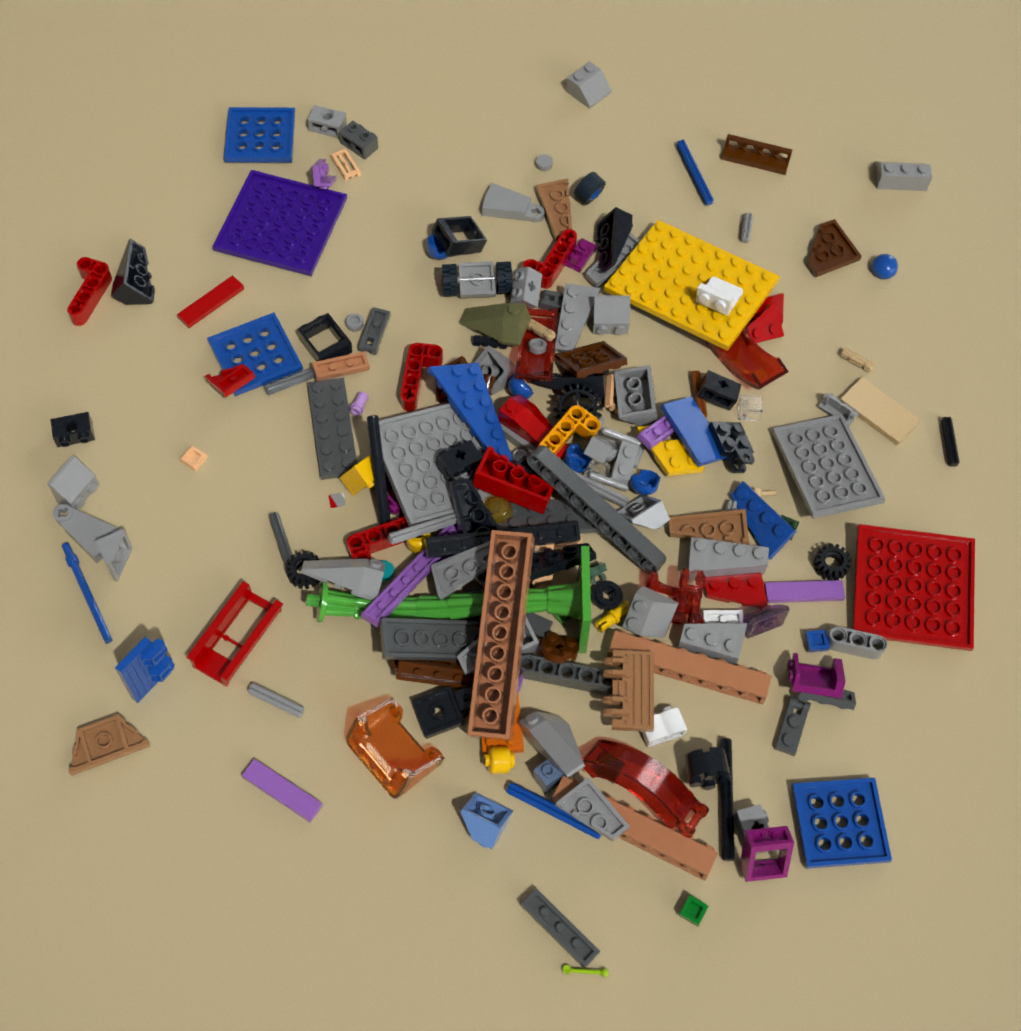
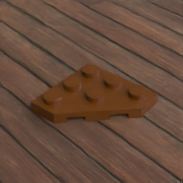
(831, 249)

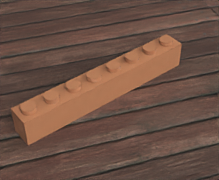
(698, 668)
(655, 837)

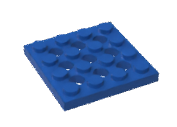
(252, 128)
(253, 329)
(811, 835)

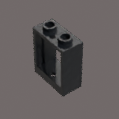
(444, 230)
(321, 323)

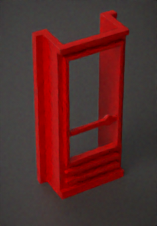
(216, 665)

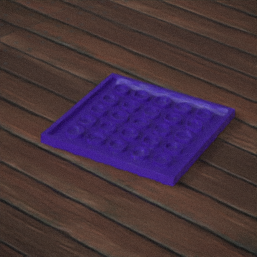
(280, 222)

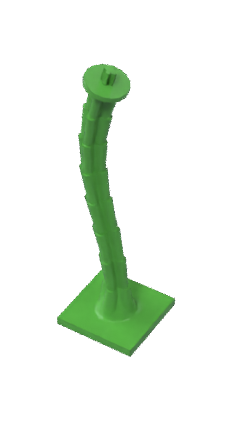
(563, 600)

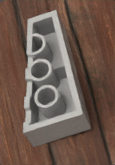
(725, 558)

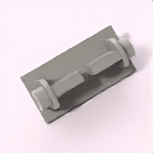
(834, 407)

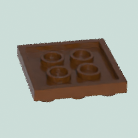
(591, 359)

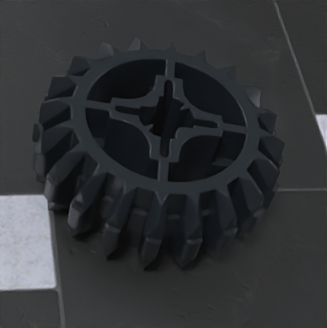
(577, 392)

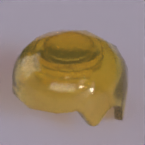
(500, 508)

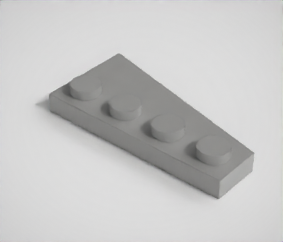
(595, 274)
(574, 314)
(460, 569)

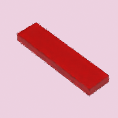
(210, 301)

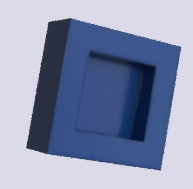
(817, 641)

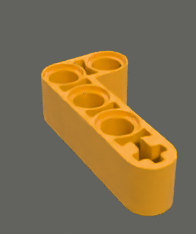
(572, 425)

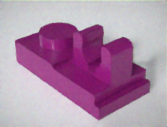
(580, 255)

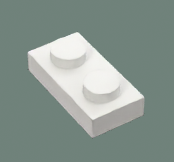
(722, 616)

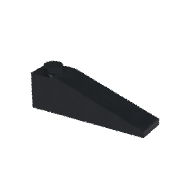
(611, 235)
(132, 279)
(594, 381)
(469, 508)

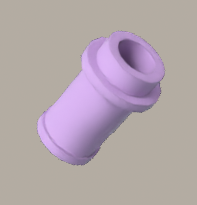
(357, 407)

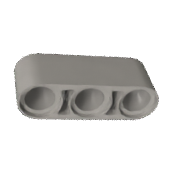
(865, 640)

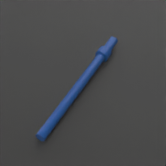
(73, 562)

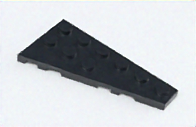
(550, 562)

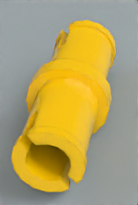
(612, 617)

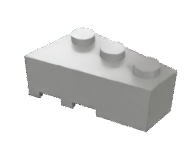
(714, 640)

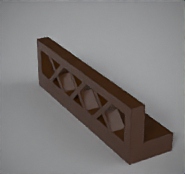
(756, 157)
(434, 672)

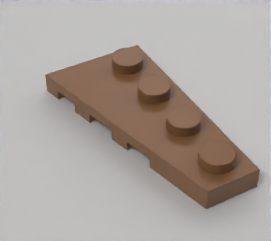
(556, 205)
(719, 526)

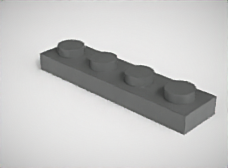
(560, 928)

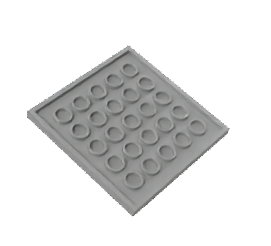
(410, 454)

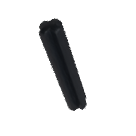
(950, 441)

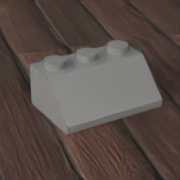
(902, 175)
(636, 395)

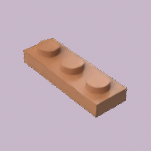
(340, 366)

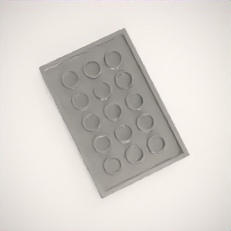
(828, 466)

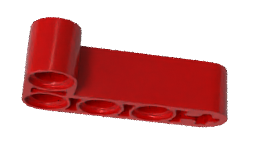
(556, 258)
(96, 281)
(417, 362)
(364, 539)

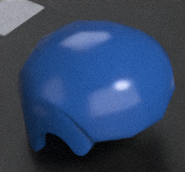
(434, 248)
(884, 266)
(519, 387)
(575, 458)
(645, 482)

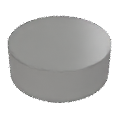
(544, 162)
(354, 322)
(537, 346)

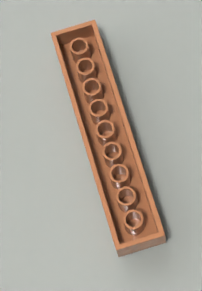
(501, 636)

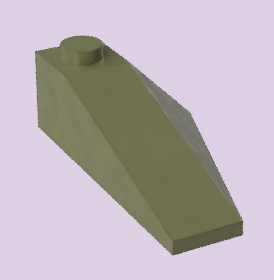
(500, 321)

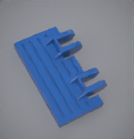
(145, 667)

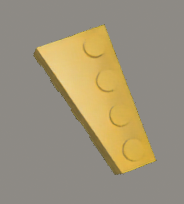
(359, 476)

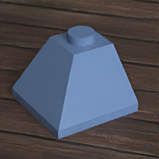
(485, 819)

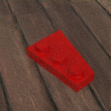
(740, 588)

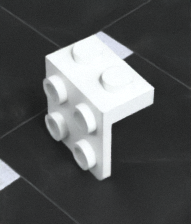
(719, 295)

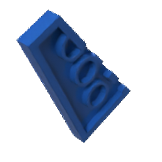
(763, 520)

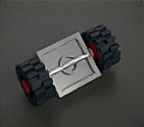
(477, 279)

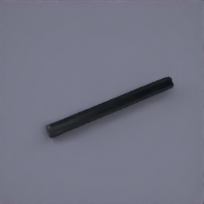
(378, 469)
(727, 815)

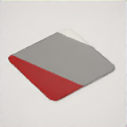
(337, 500)

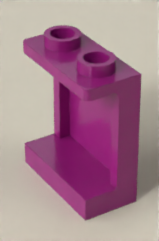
(816, 679)

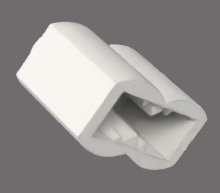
(667, 727)

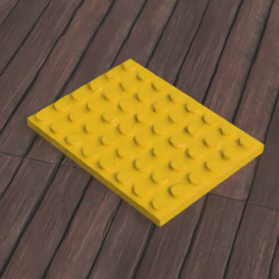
(665, 278)

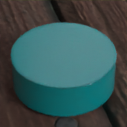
(388, 571)

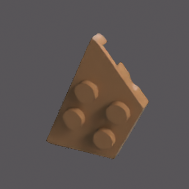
(104, 743)

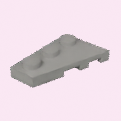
(594, 810)

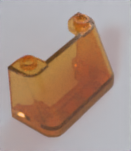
(390, 749)

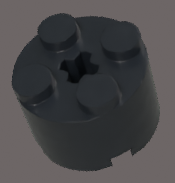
(707, 768)

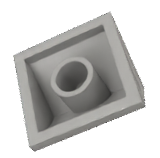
(115, 551)

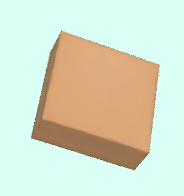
(193, 458)

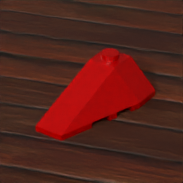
(526, 421)

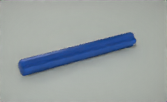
(695, 172)
(549, 808)

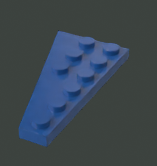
(473, 403)

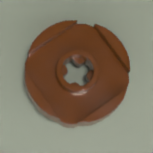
(558, 648)

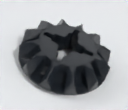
(607, 587)

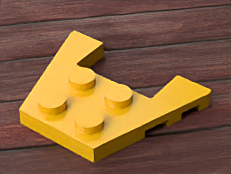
(673, 457)

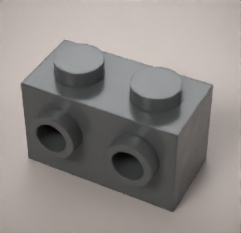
(358, 139)

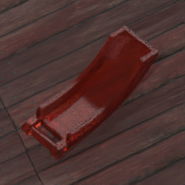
(750, 362)
(537, 366)
(648, 781)

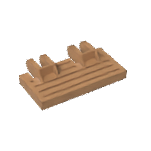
(632, 692)

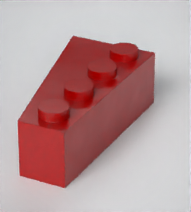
(512, 482)

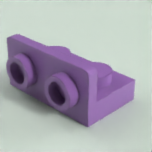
(320, 172)

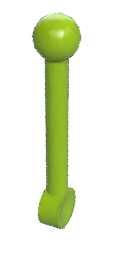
(567, 970)

